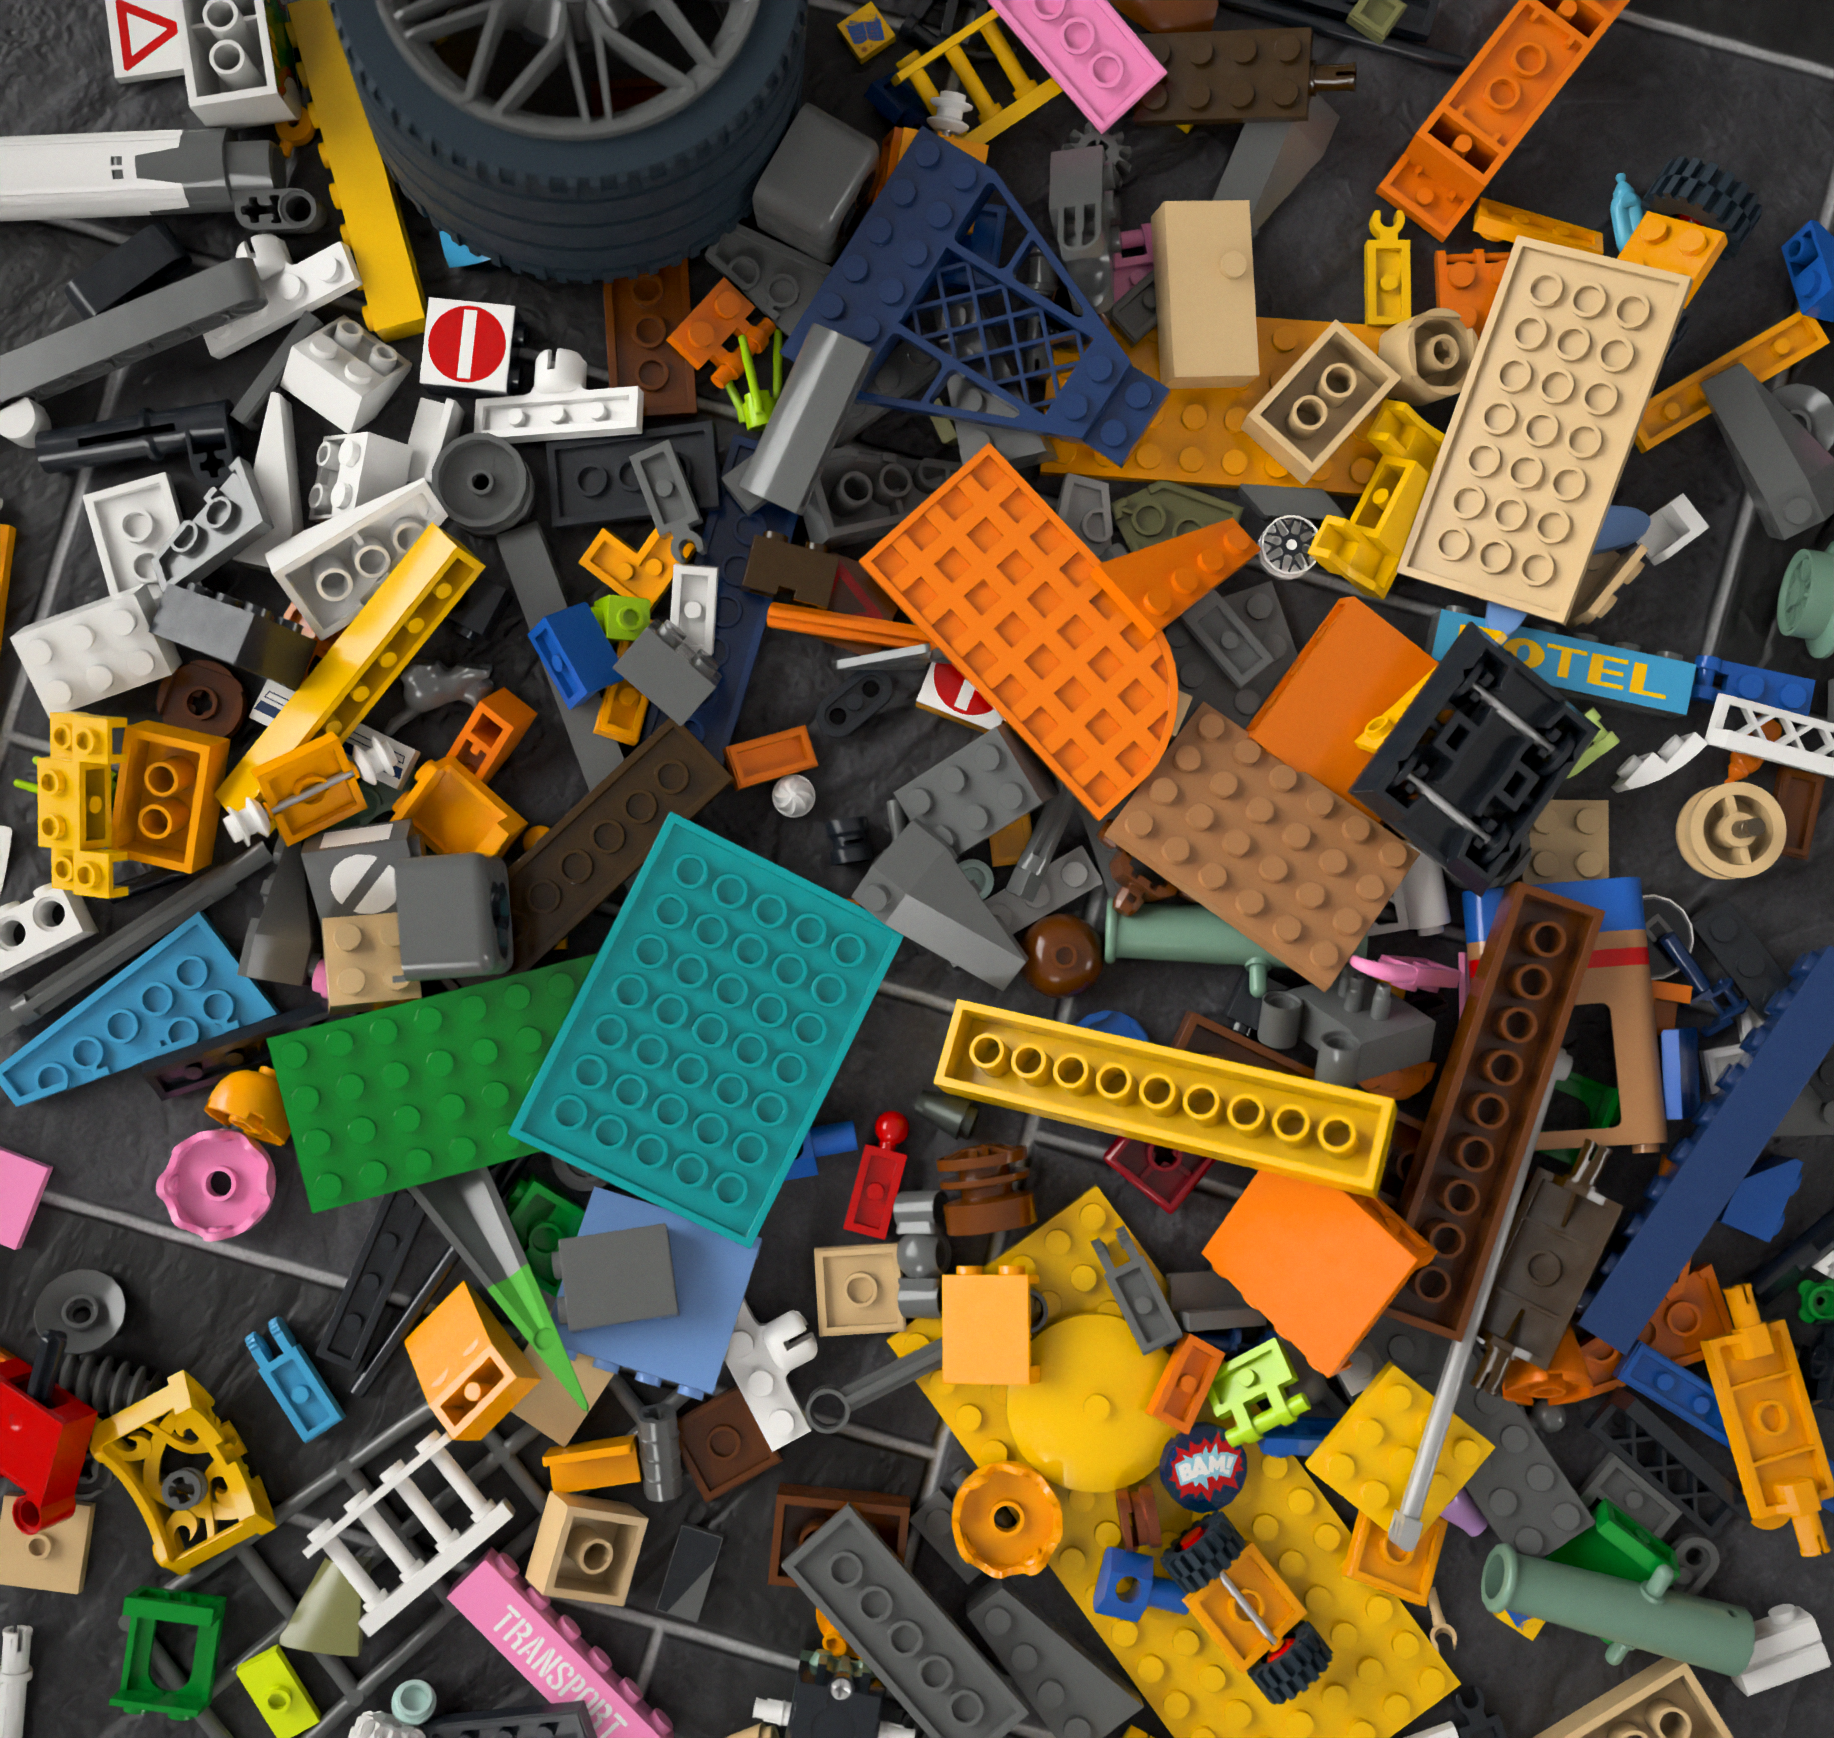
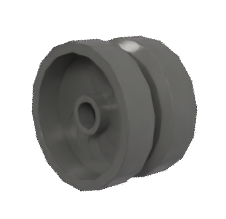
(460, 489)

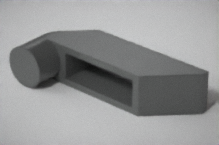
(1278, 501)

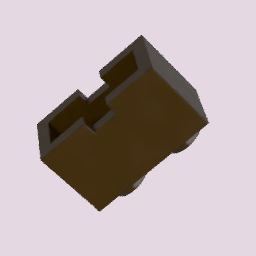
(790, 569)

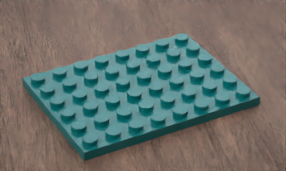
(707, 1031)

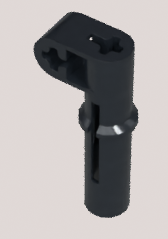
(195, 429)

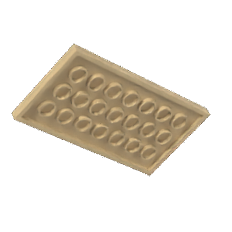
(1543, 427)

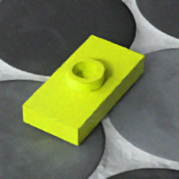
(278, 1693)

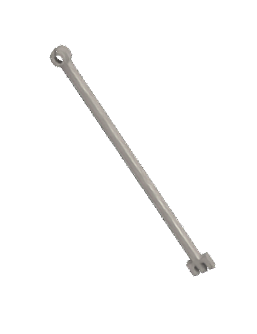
(1406, 1522)

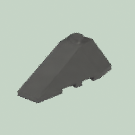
(1275, 158)
(931, 901)
(288, 935)

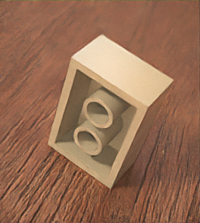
(1320, 402)

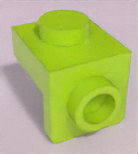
(622, 617)

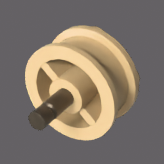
(1731, 831)

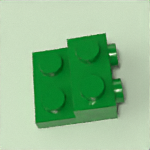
(540, 1219)

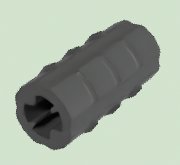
(659, 1452)

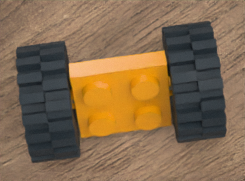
(1689, 223)

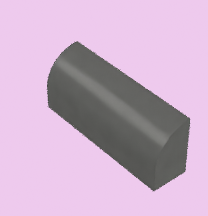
(807, 418)

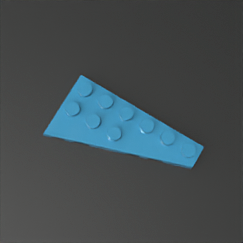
(157, 1004)

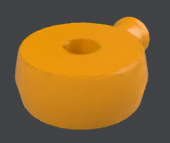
(296, 135)

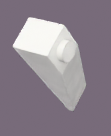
(278, 481)

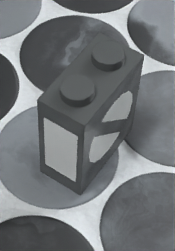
(355, 866)

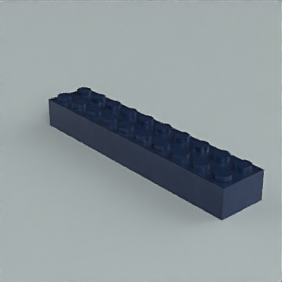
(1714, 1156)

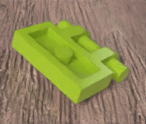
(1250, 1379)

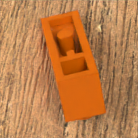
(492, 733)

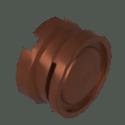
(1144, 1518)

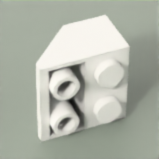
(344, 373)
(356, 471)

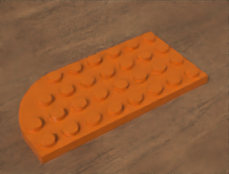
(1031, 629)

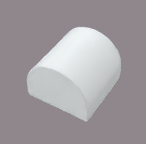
(22, 422)

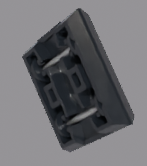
(1468, 752)

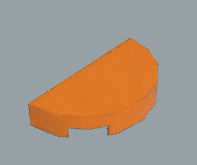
(1400, 1083)

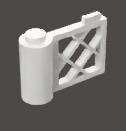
(1419, 900)

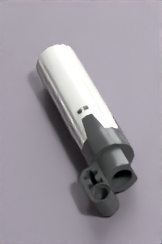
(151, 176)

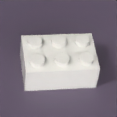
(95, 651)

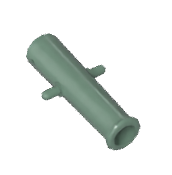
(1190, 936)
(1621, 1610)

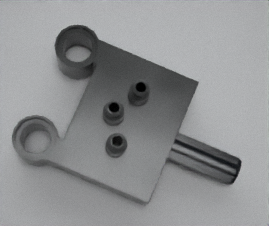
(1353, 1025)

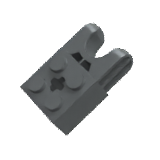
(1085, 221)

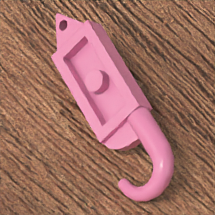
(1409, 972)

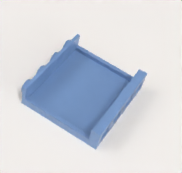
(710, 1292)

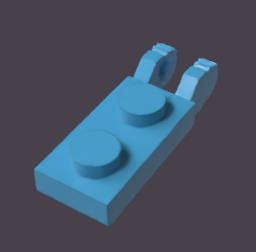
(295, 1382)

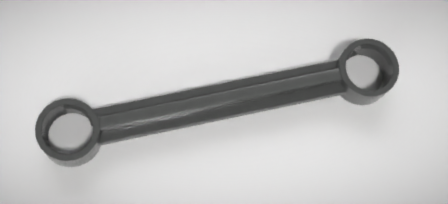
(892, 1376)

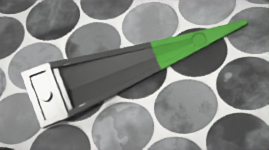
(480, 1230)

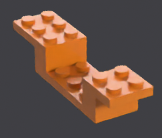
(1493, 108)

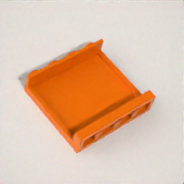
(1332, 690)
(1316, 1262)

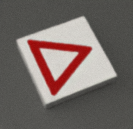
(144, 40)

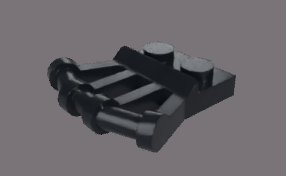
(913, 30)

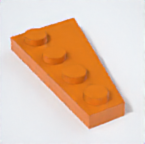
(1173, 575)
(1672, 1330)

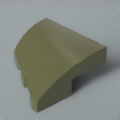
(328, 1614)

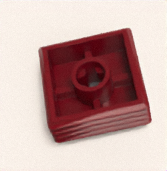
(1162, 1181)

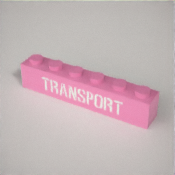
(550, 1649)

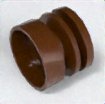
(986, 1190)

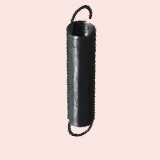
(147, 882)

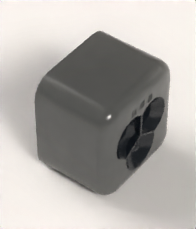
(817, 184)
(453, 916)

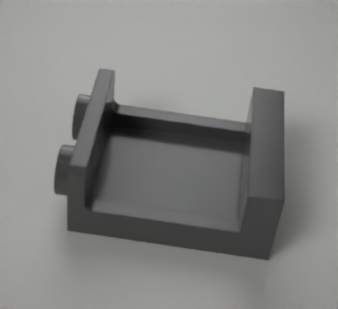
(616, 1278)

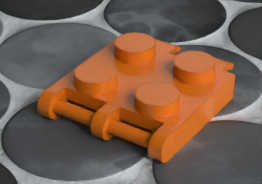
(1467, 286)

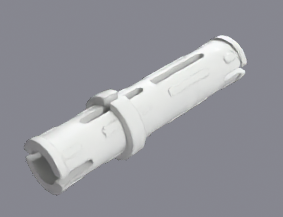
(13, 1679)

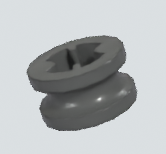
(179, 1501)

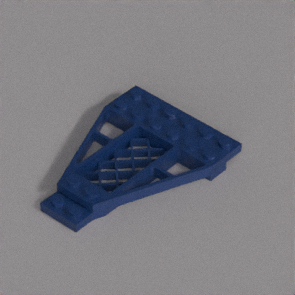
(903, 253)

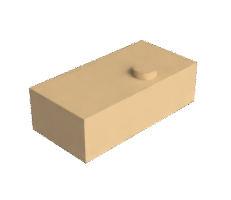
(1205, 294)
(1652, 1704)

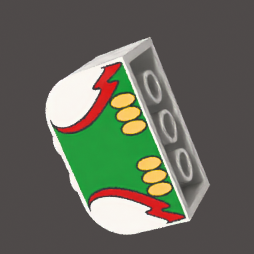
(238, 62)

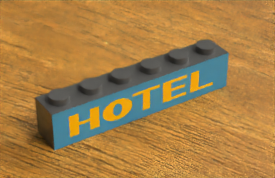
(1583, 667)

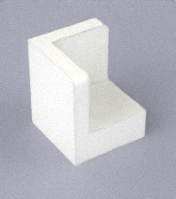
(1672, 529)

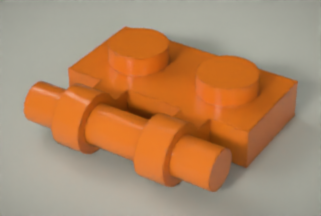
(711, 324)

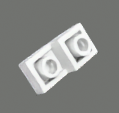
(1650, 768)

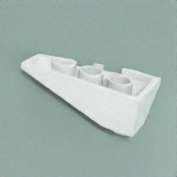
(346, 559)

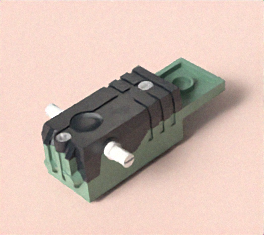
(832, 1701)

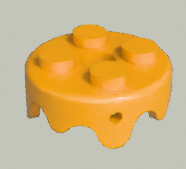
(1007, 1550)

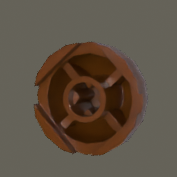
(1062, 956)

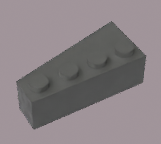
(1016, 447)
(1056, 1673)

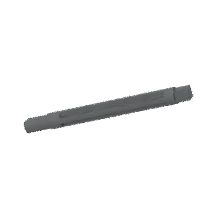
(1042, 844)
(133, 938)

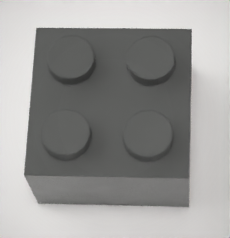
(669, 670)

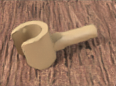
(1439, 1621)

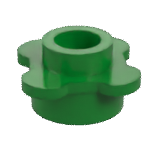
(1809, 1293)

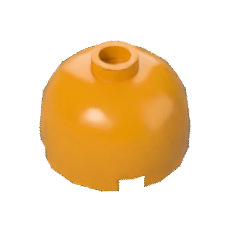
(251, 1103)

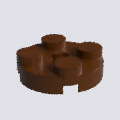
(192, 681)

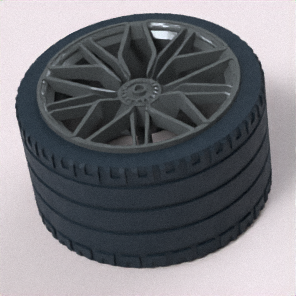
(586, 191)

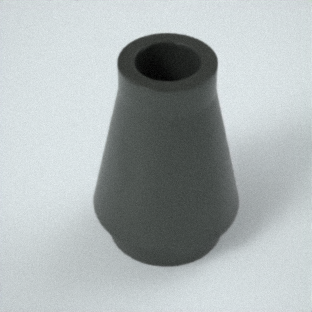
(949, 1113)

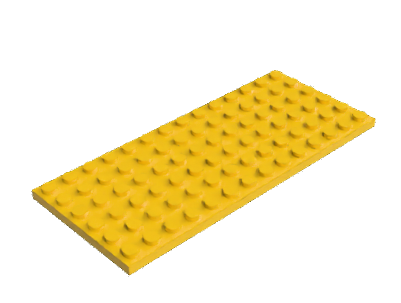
(1381, 1659)

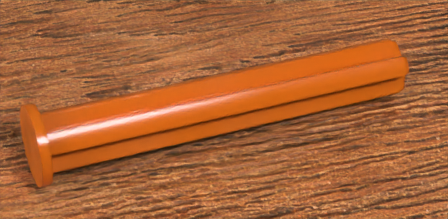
(845, 626)

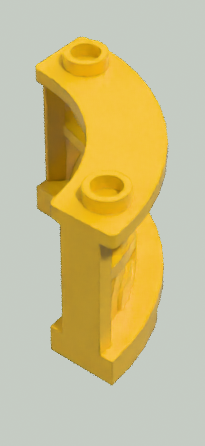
(188, 1408)

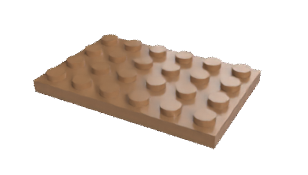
(1263, 846)

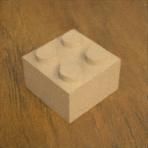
(360, 964)
(586, 1548)

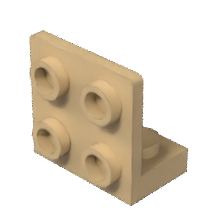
(1602, 578)

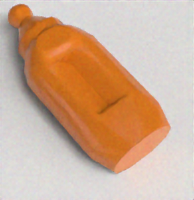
(1743, 765)

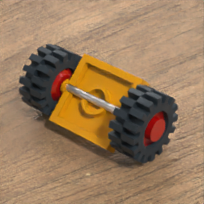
(1246, 1608)

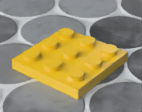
(1377, 1443)

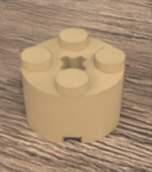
(1428, 355)

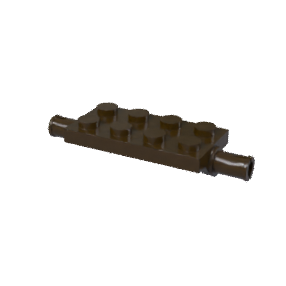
(1237, 77)
(1546, 1266)

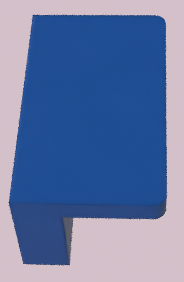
(575, 653)

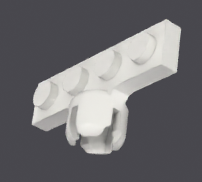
(288, 288)
(561, 406)
(760, 1362)

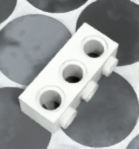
(42, 934)

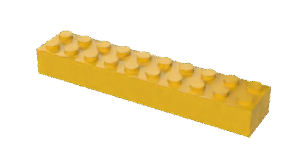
(1168, 1097)

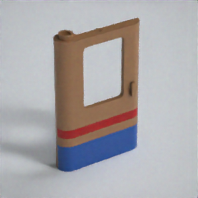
(1614, 977)

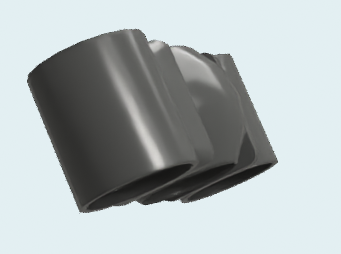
(921, 1252)

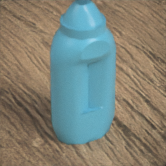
(1625, 211)

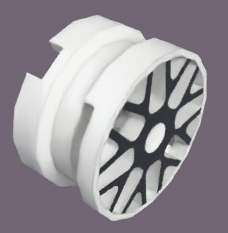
(1286, 547)

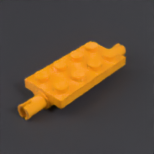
(1770, 1420)

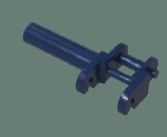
(1702, 986)
(1230, 1342)

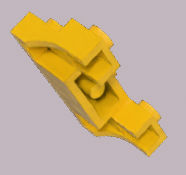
(1373, 540)
(78, 803)

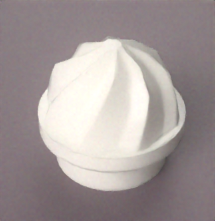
(793, 796)

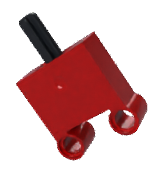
(42, 1436)

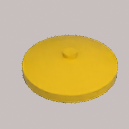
(1088, 1411)

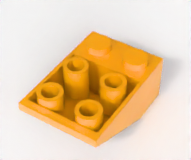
(468, 1365)

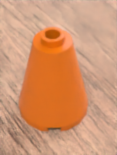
(1563, 1383)

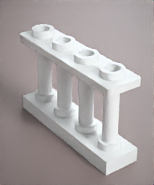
(415, 1573)

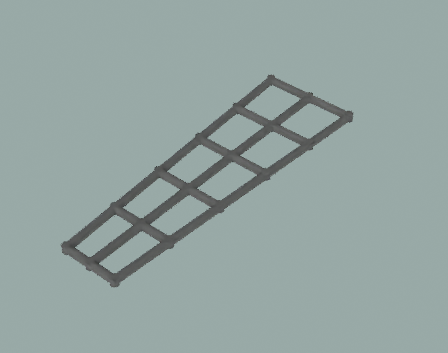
(502, 1454)

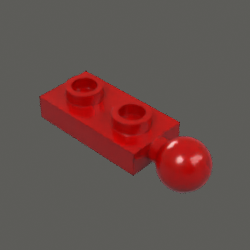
(878, 1178)

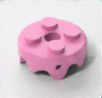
(188, 1189)

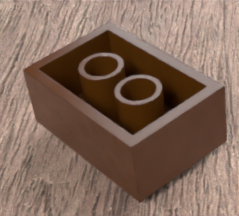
(806, 1508)

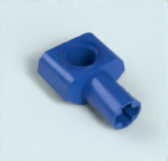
(820, 1142)
(1145, 1590)

